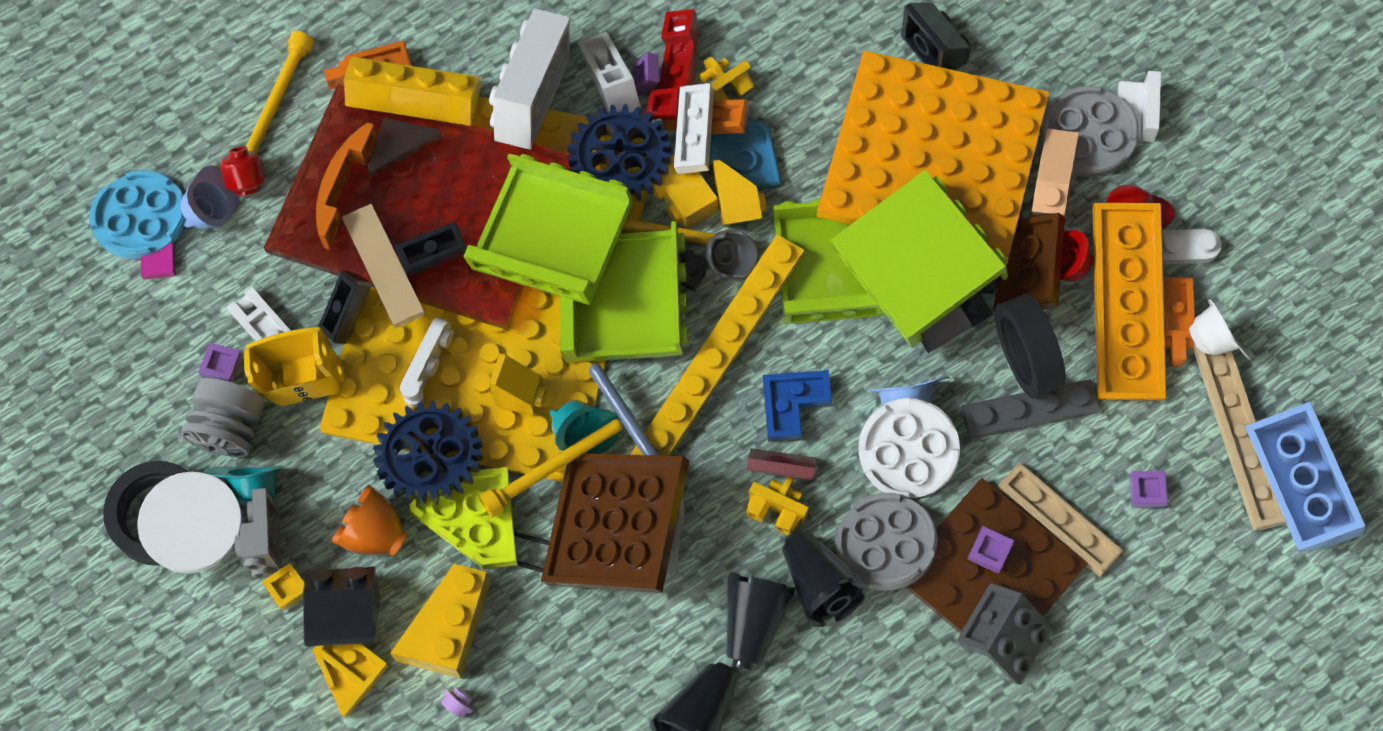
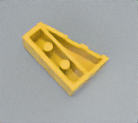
(446, 624)

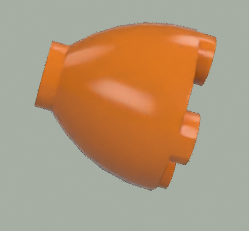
(371, 527)

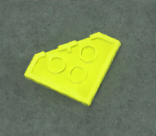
(468, 525)

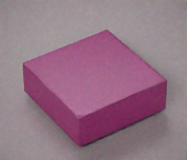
(159, 264)

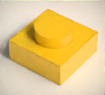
(285, 586)

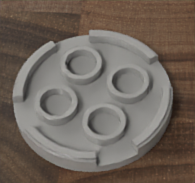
(1104, 126)
(887, 541)

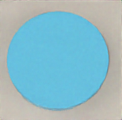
(137, 214)

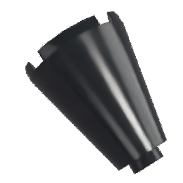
(821, 579)
(753, 617)
(700, 703)

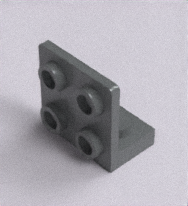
(1006, 631)

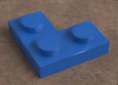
(787, 394)

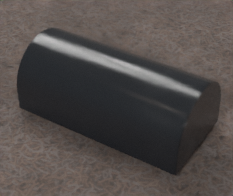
(431, 249)
(344, 306)

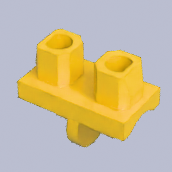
(736, 77)
(791, 512)

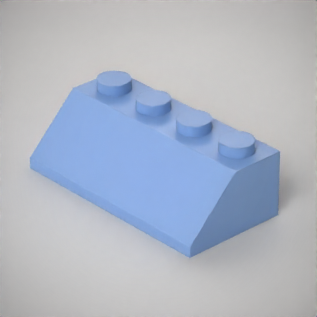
(1305, 479)

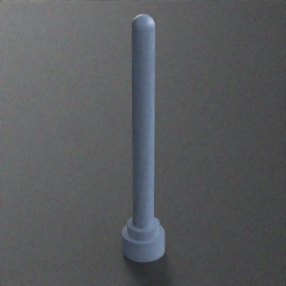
(623, 411)

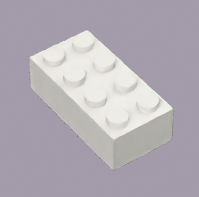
(530, 78)

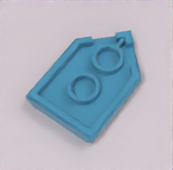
(749, 154)

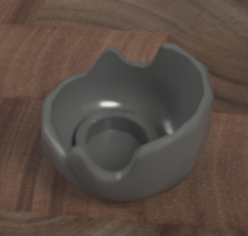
(731, 254)

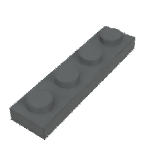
(1022, 412)

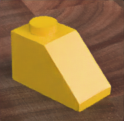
(736, 196)
(516, 386)

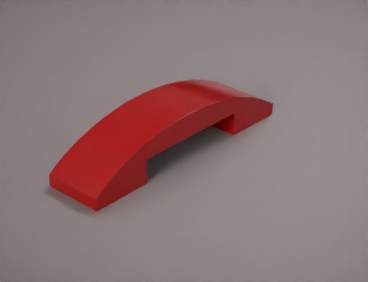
(678, 63)

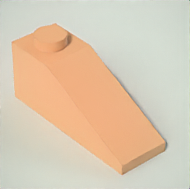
(1055, 173)

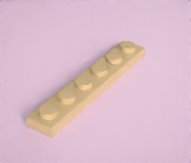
(1232, 415)

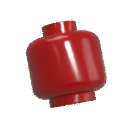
(242, 171)

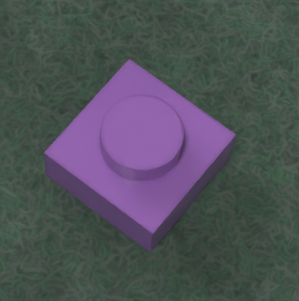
(646, 73)
(220, 362)
(1148, 489)
(990, 549)

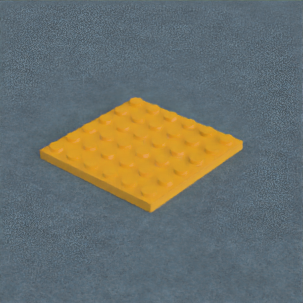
(937, 120)

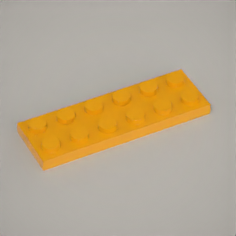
(1129, 301)

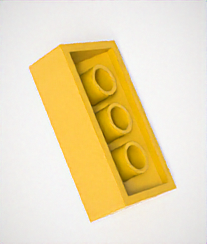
(411, 90)

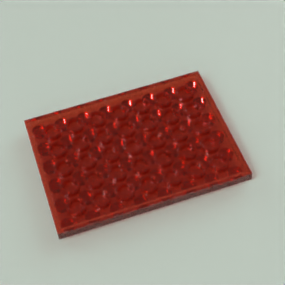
(431, 188)

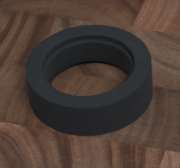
(1030, 345)
(120, 498)

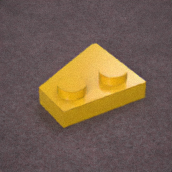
(349, 673)

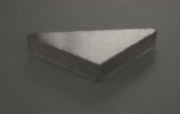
(398, 141)

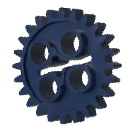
(623, 128)
(403, 470)

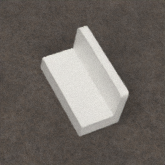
(1145, 102)

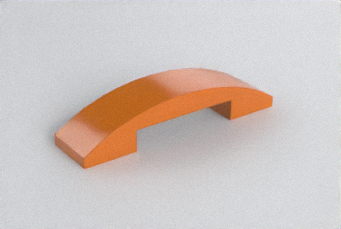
(355, 149)

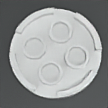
(909, 447)
(189, 522)

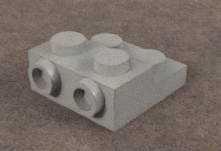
(260, 540)

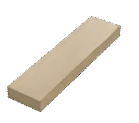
(383, 266)
(1060, 519)

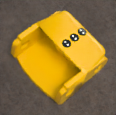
(293, 366)

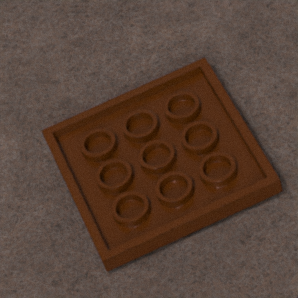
(616, 522)
(1034, 566)

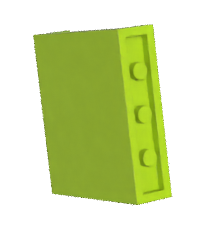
(552, 229)
(918, 255)
(821, 283)
(635, 304)

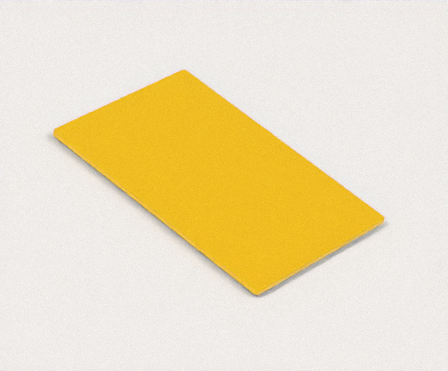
(381, 355)

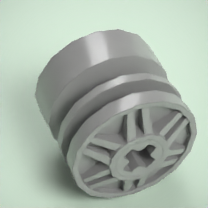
(222, 417)

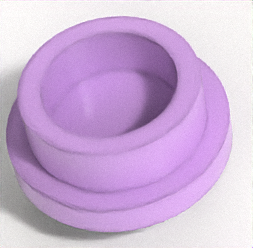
(457, 702)

